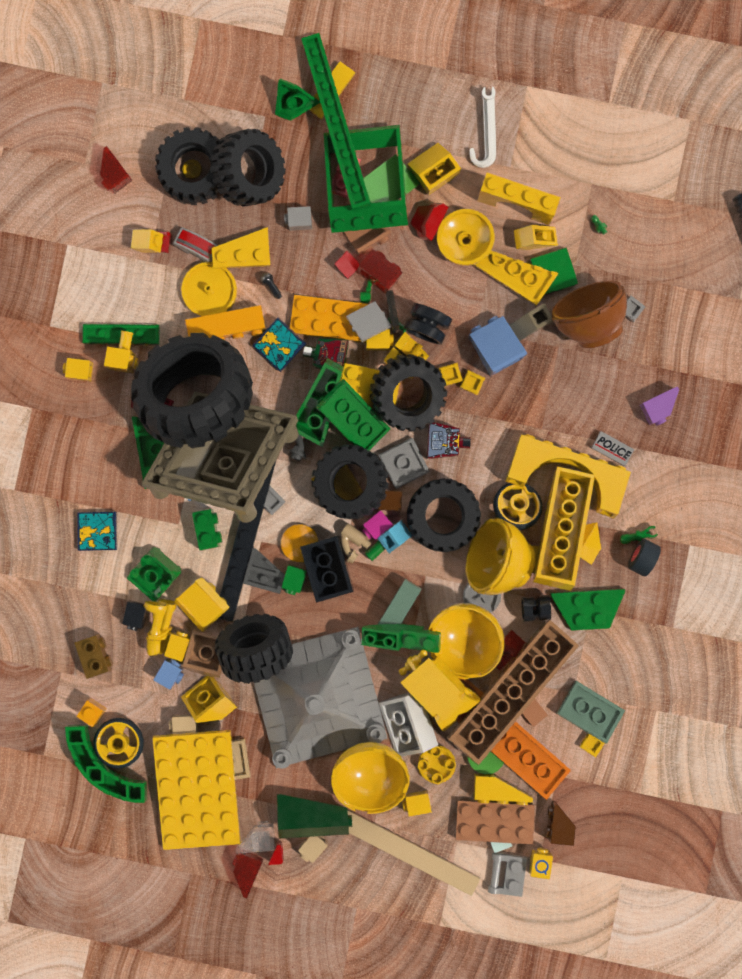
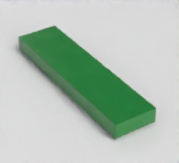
(112, 332)

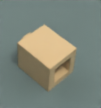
(183, 724)
(312, 848)

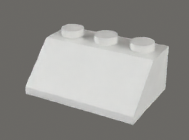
(408, 725)

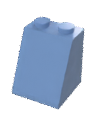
(497, 345)

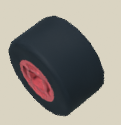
(644, 557)

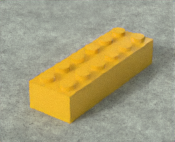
(564, 528)

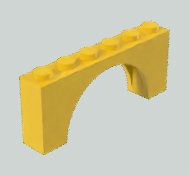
(609, 480)

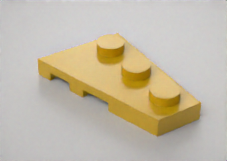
(245, 251)

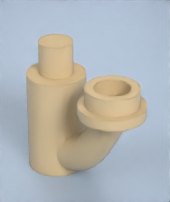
(355, 536)

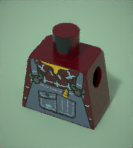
(445, 441)

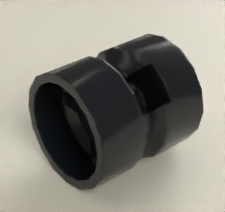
(543, 608)

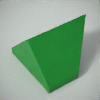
(292, 100)

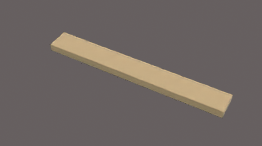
(413, 854)

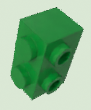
(206, 529)

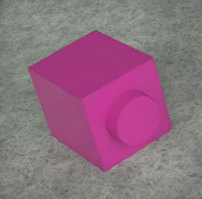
(377, 525)

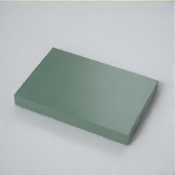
(590, 712)

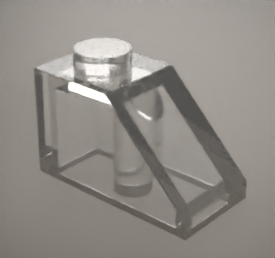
(258, 839)

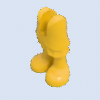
(160, 632)

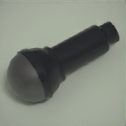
(267, 280)

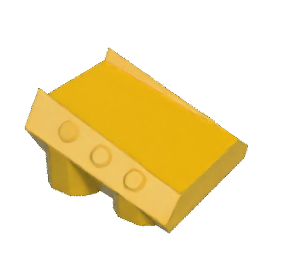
(202, 603)

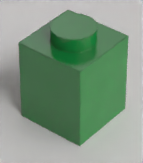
(293, 580)

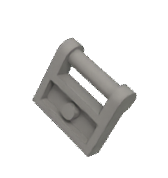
(513, 877)

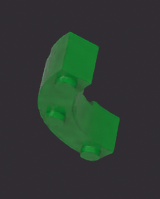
(98, 773)

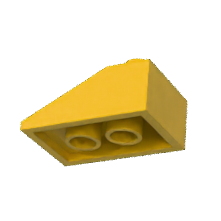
(360, 379)

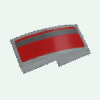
(194, 243)

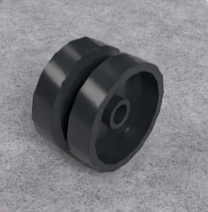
(427, 324)

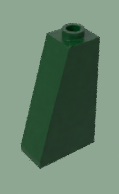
(310, 818)

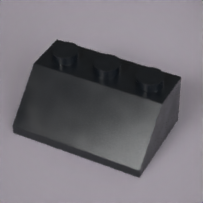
(327, 569)

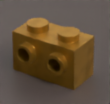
(93, 656)

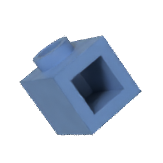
(169, 673)

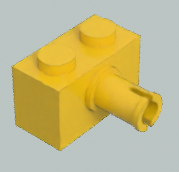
(122, 358)

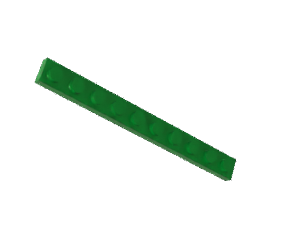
(336, 122)

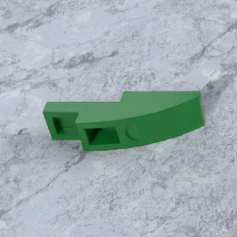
(401, 636)

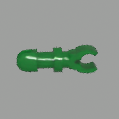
(638, 535)

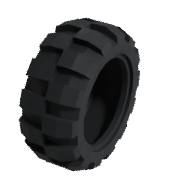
(179, 361)

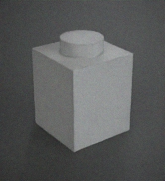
(298, 218)

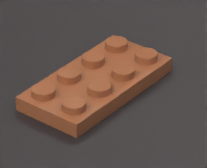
(494, 822)

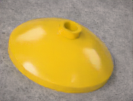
(465, 225)

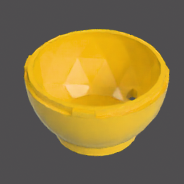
(490, 570)

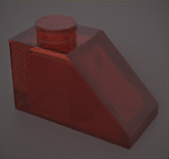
(113, 173)
(246, 870)

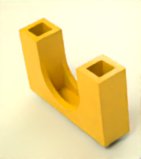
(499, 189)

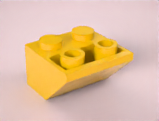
(434, 168)

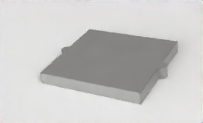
(368, 321)

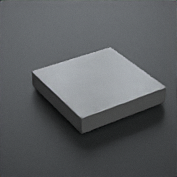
(404, 463)

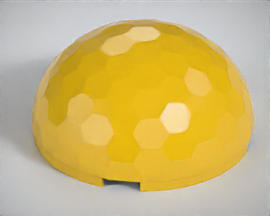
(469, 640)
(370, 778)

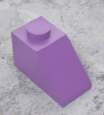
(659, 407)

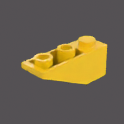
(494, 788)

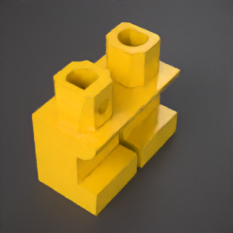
(406, 345)

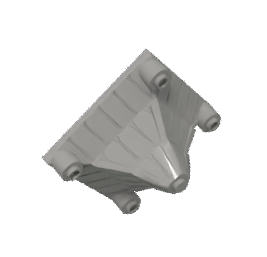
(321, 700)

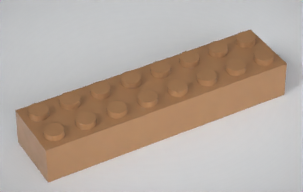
(512, 691)

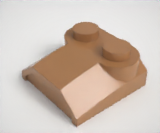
(202, 656)

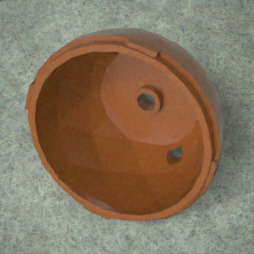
(592, 313)

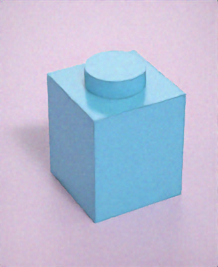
(395, 536)

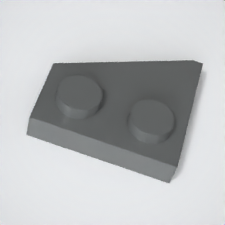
(263, 573)

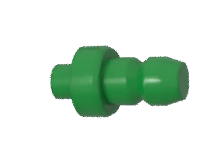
(600, 227)

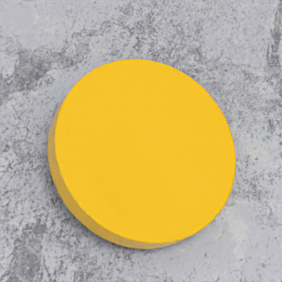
(209, 289)

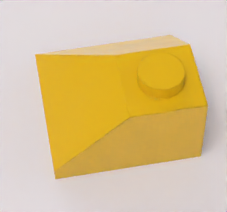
(208, 701)

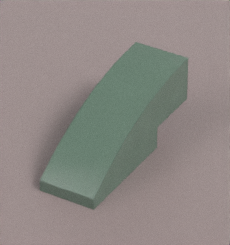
(400, 603)

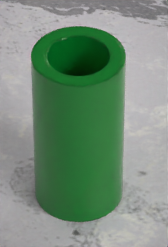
(375, 551)

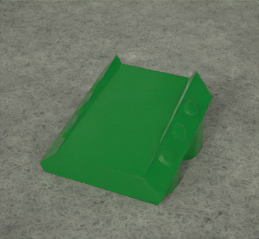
(154, 574)

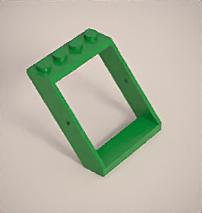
(379, 213)

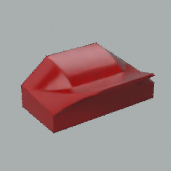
(428, 219)

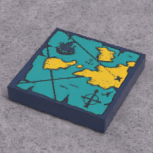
(279, 344)
(97, 531)

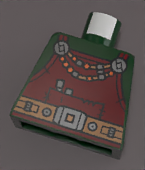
(327, 348)

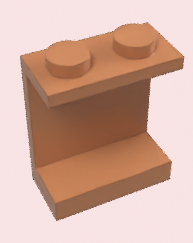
(365, 240)

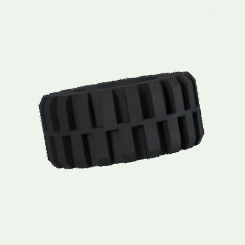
(166, 162)
(267, 164)
(424, 409)
(326, 474)
(462, 496)
(254, 648)

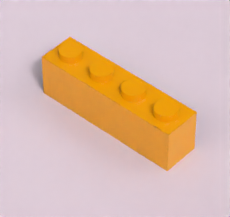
(229, 324)

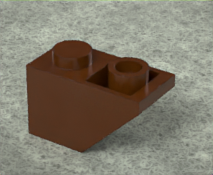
(561, 827)

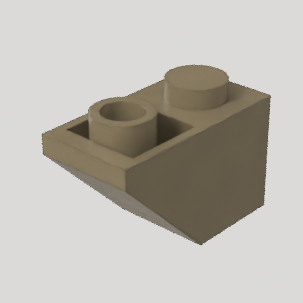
(531, 322)

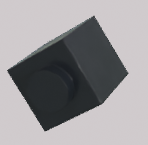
(134, 615)

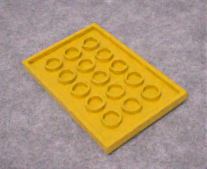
(196, 789)

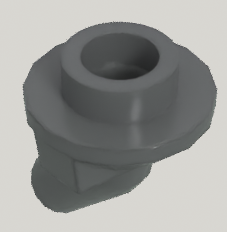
(298, 451)

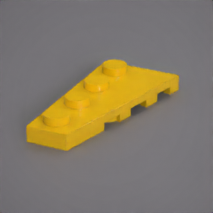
(522, 278)

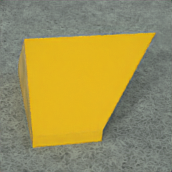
(591, 543)

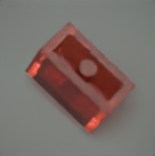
(379, 271)

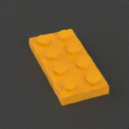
(323, 317)

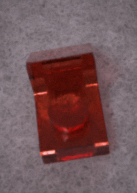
(512, 646)

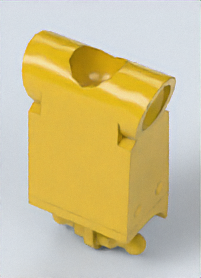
(437, 689)

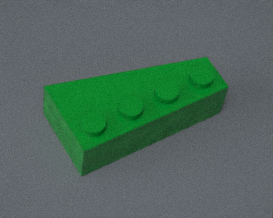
(311, 421)

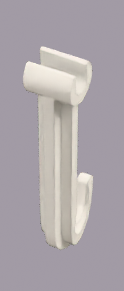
(489, 131)

